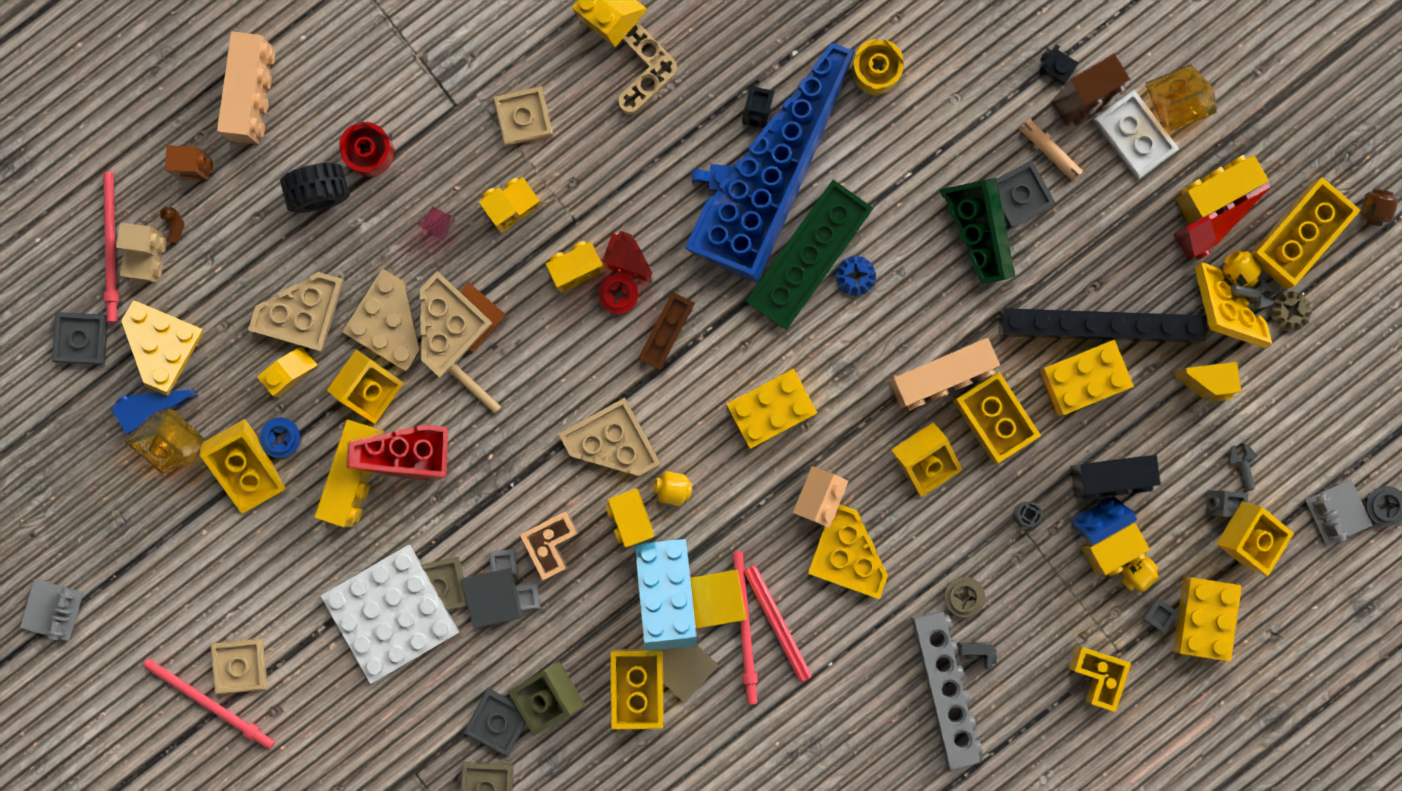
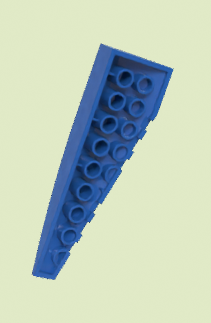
(755, 199)

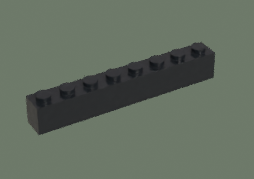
(1102, 325)

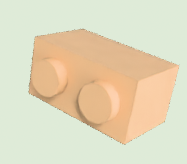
(820, 496)

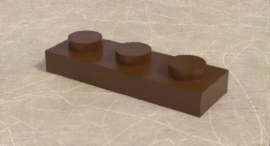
(666, 331)

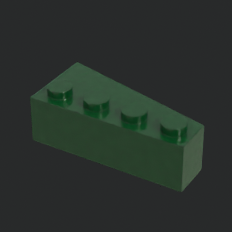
(982, 228)

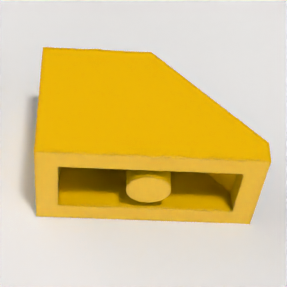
(287, 371)

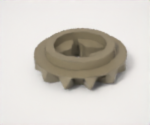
(1280, 313)
(973, 589)

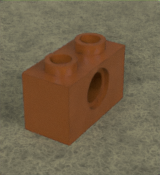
(188, 162)

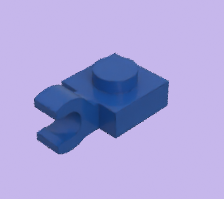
(713, 177)

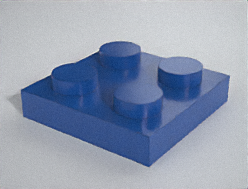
(1103, 520)

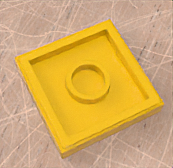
(717, 599)

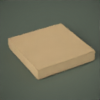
(523, 116)
(239, 666)

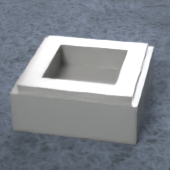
(503, 559)
(529, 596)

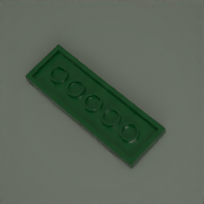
(809, 254)

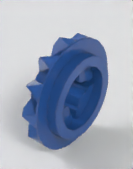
(848, 284)
(268, 437)

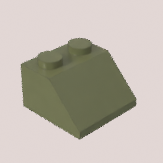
(546, 698)

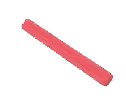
(777, 623)

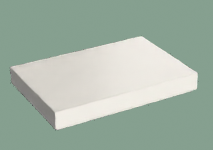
(1135, 134)

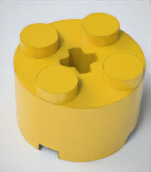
(877, 52)

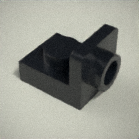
(1057, 65)
(757, 107)

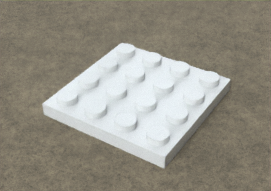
(390, 614)

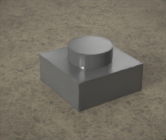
(1160, 615)

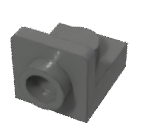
(1224, 502)
(974, 650)

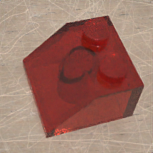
(626, 257)

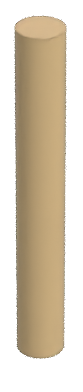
(475, 389)

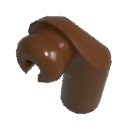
(175, 223)

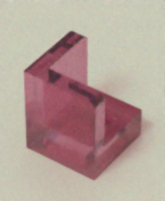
(437, 223)

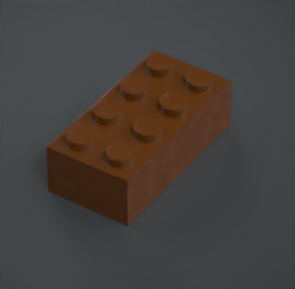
(1091, 91)

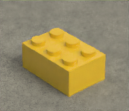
(1221, 188)
(1086, 378)
(771, 408)
(996, 418)
(1207, 618)
(637, 689)

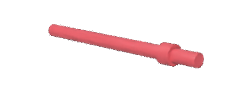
(111, 296)
(749, 676)
(249, 731)

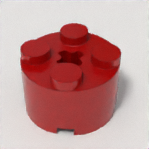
(366, 135)

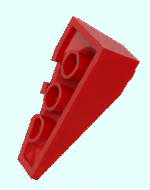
(1210, 230)
(405, 453)

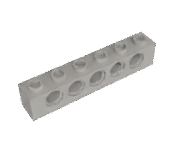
(955, 755)

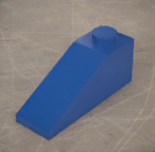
(135, 409)

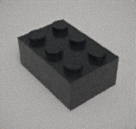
(1115, 477)

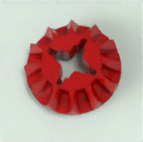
(608, 300)

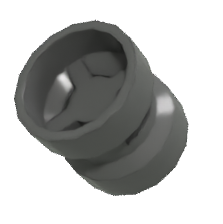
(1024, 512)

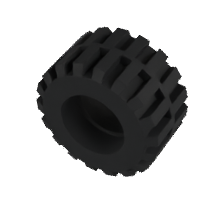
(314, 187)

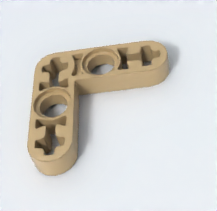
(654, 64)

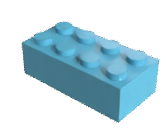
(665, 595)

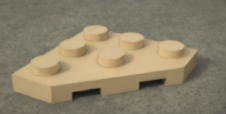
(300, 312)
(386, 322)
(447, 324)
(612, 440)

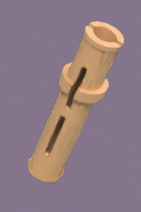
(1050, 149)

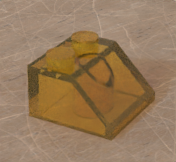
(1182, 97)
(165, 440)

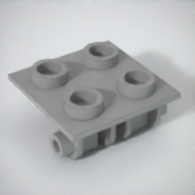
(1338, 512)
(51, 610)

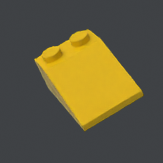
(242, 466)

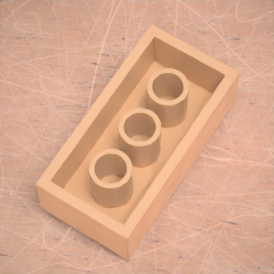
(245, 88)
(948, 371)

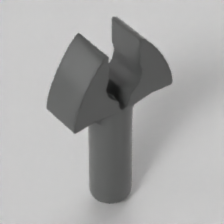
(1255, 294)
(1243, 464)

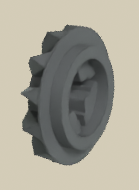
(1377, 497)

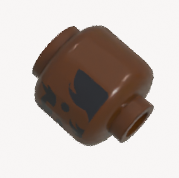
(1379, 207)

